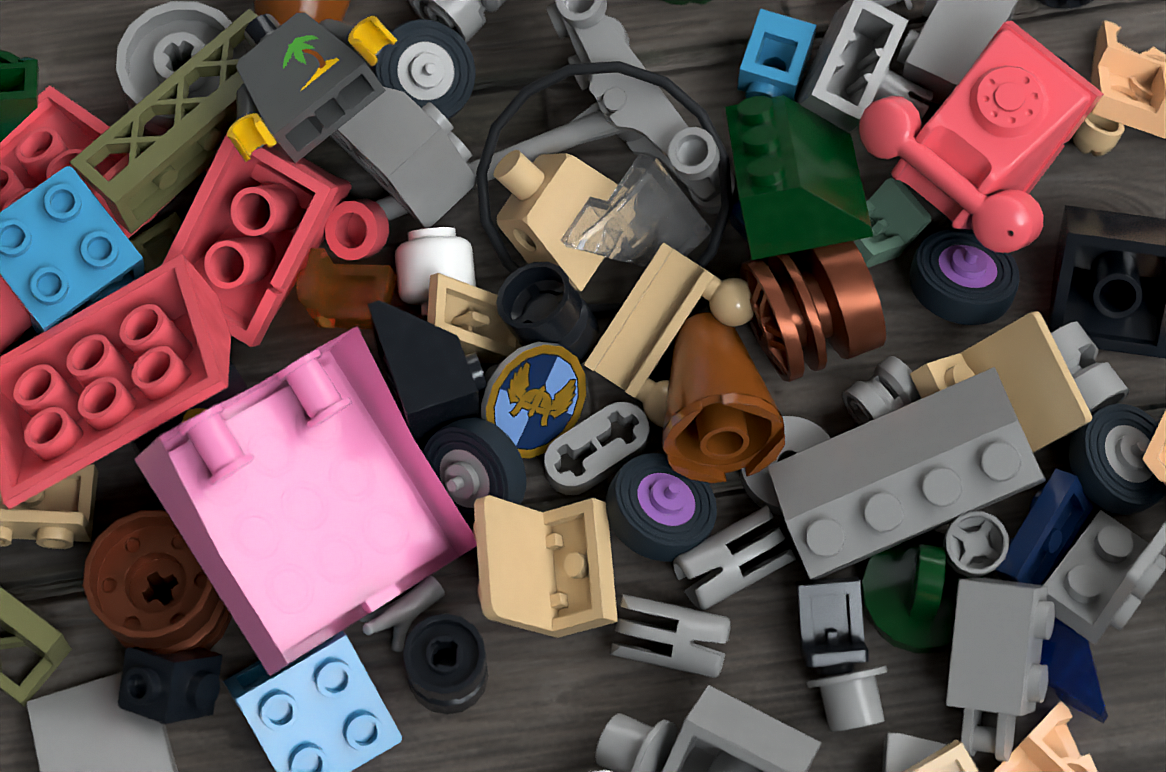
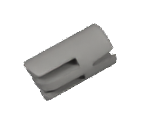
(724, 574)
(685, 653)

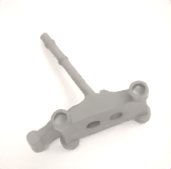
(623, 107)

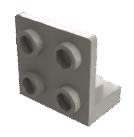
(1102, 573)

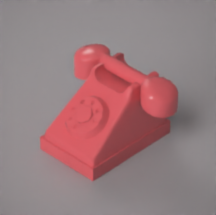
(987, 138)
(257, 227)

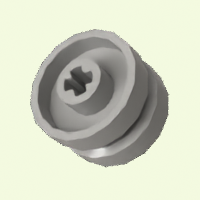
(160, 45)

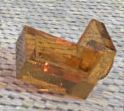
(341, 292)

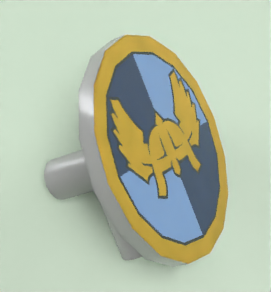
(535, 395)

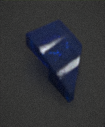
(1073, 671)

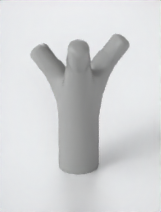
(403, 611)

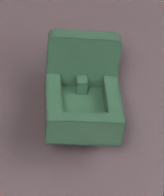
(894, 220)

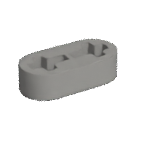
(589, 436)

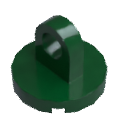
(912, 594)

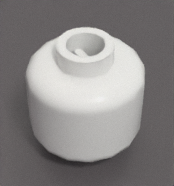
(430, 253)

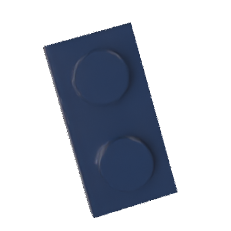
(1047, 532)

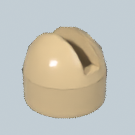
(1097, 135)

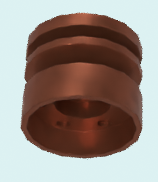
(802, 308)
(131, 569)

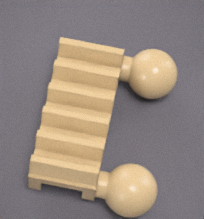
(653, 318)

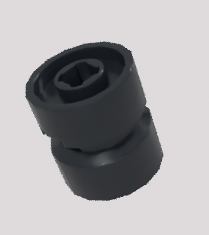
(545, 306)
(446, 663)

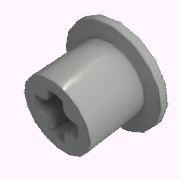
(851, 698)
(635, 746)

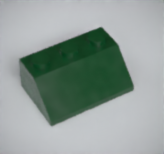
(794, 178)

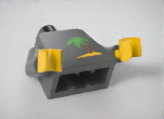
(304, 81)

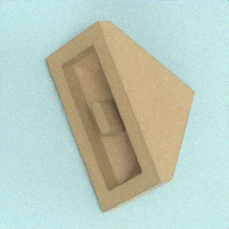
(472, 317)

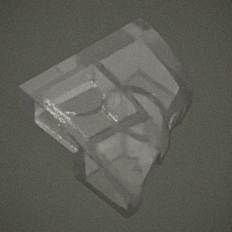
(638, 218)

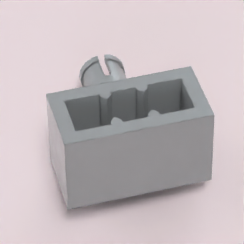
(854, 66)

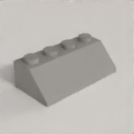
(904, 474)

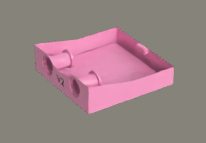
(306, 500)

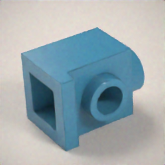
(780, 44)

